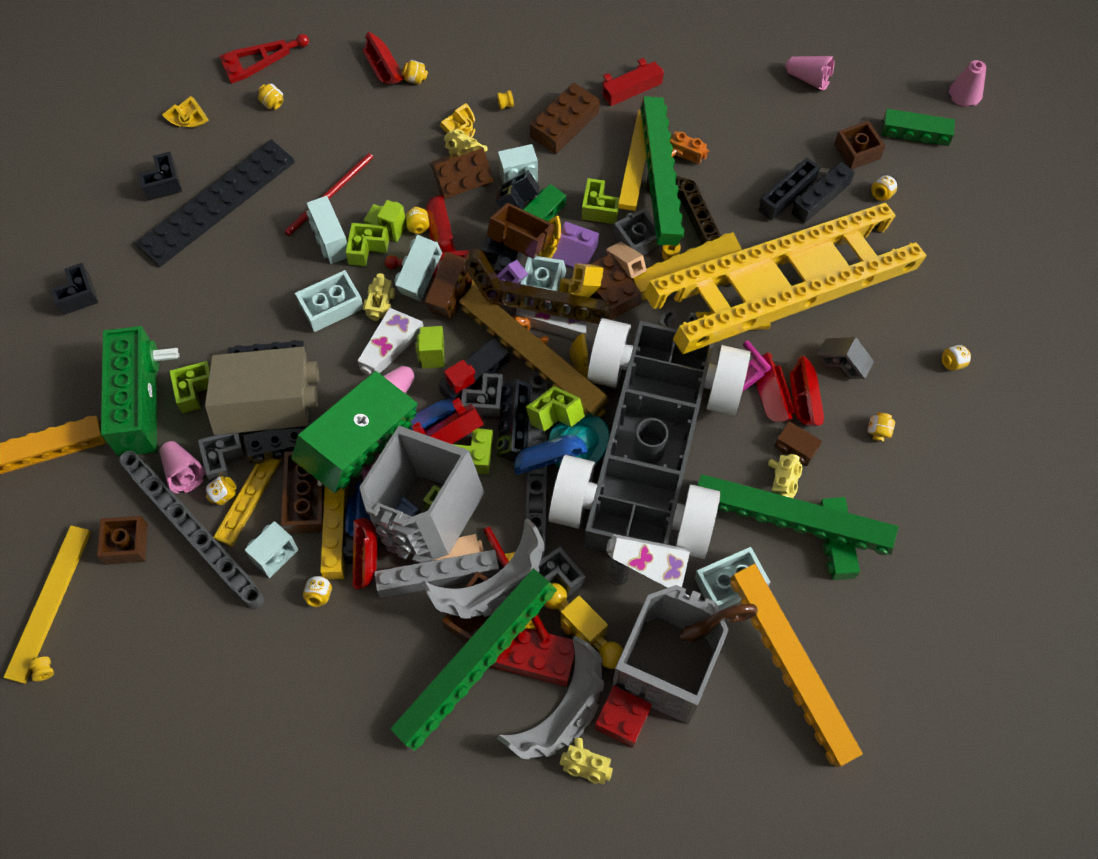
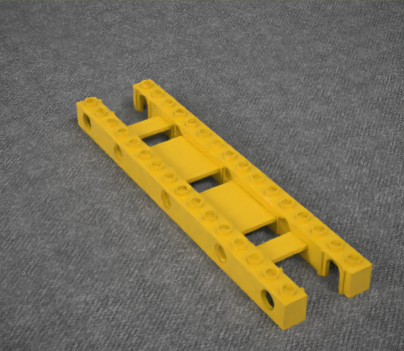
(766, 290)

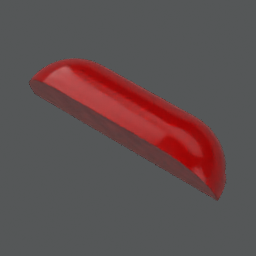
(381, 60)
(439, 224)
(775, 393)
(806, 393)
(364, 553)

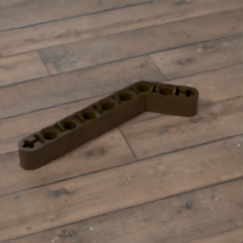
(690, 194)
(478, 265)

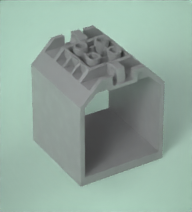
(392, 475)
(680, 610)

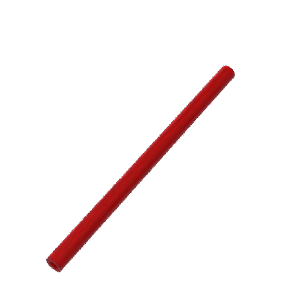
(336, 187)
(503, 560)

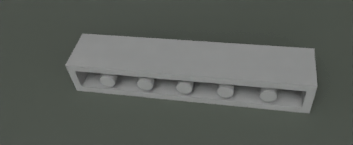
(437, 572)

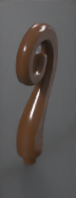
(731, 614)

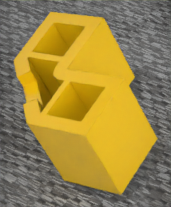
(584, 282)

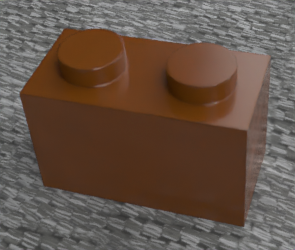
(798, 442)

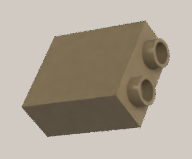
(261, 390)

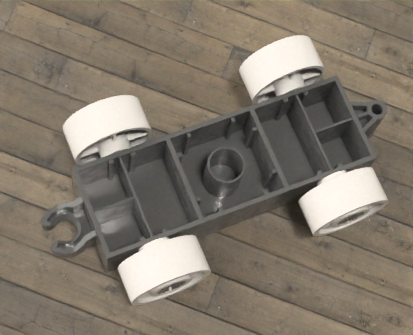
(649, 440)

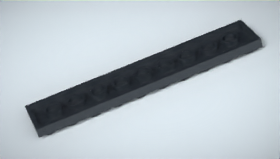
(215, 203)

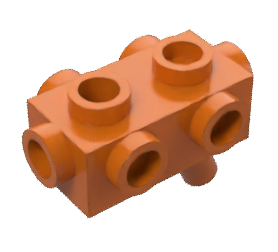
(688, 148)

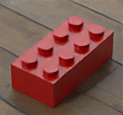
(538, 660)

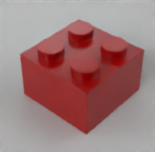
(623, 716)

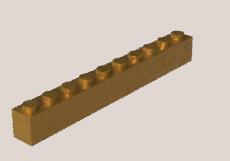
(533, 350)

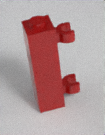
(632, 83)
(455, 426)

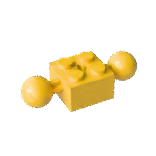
(585, 623)

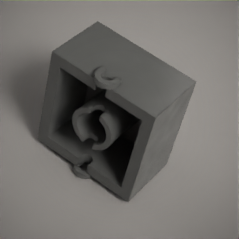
(637, 232)

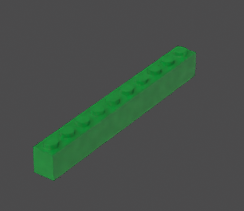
(661, 172)
(803, 516)
(473, 660)

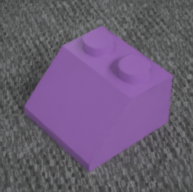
(576, 245)

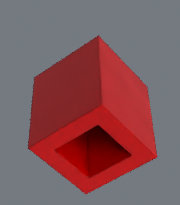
(460, 376)

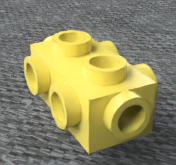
(458, 141)
(379, 296)
(786, 475)
(586, 764)

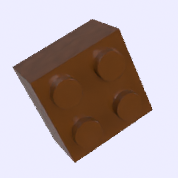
(859, 145)
(122, 540)

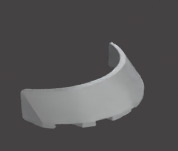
(490, 594)
(571, 715)

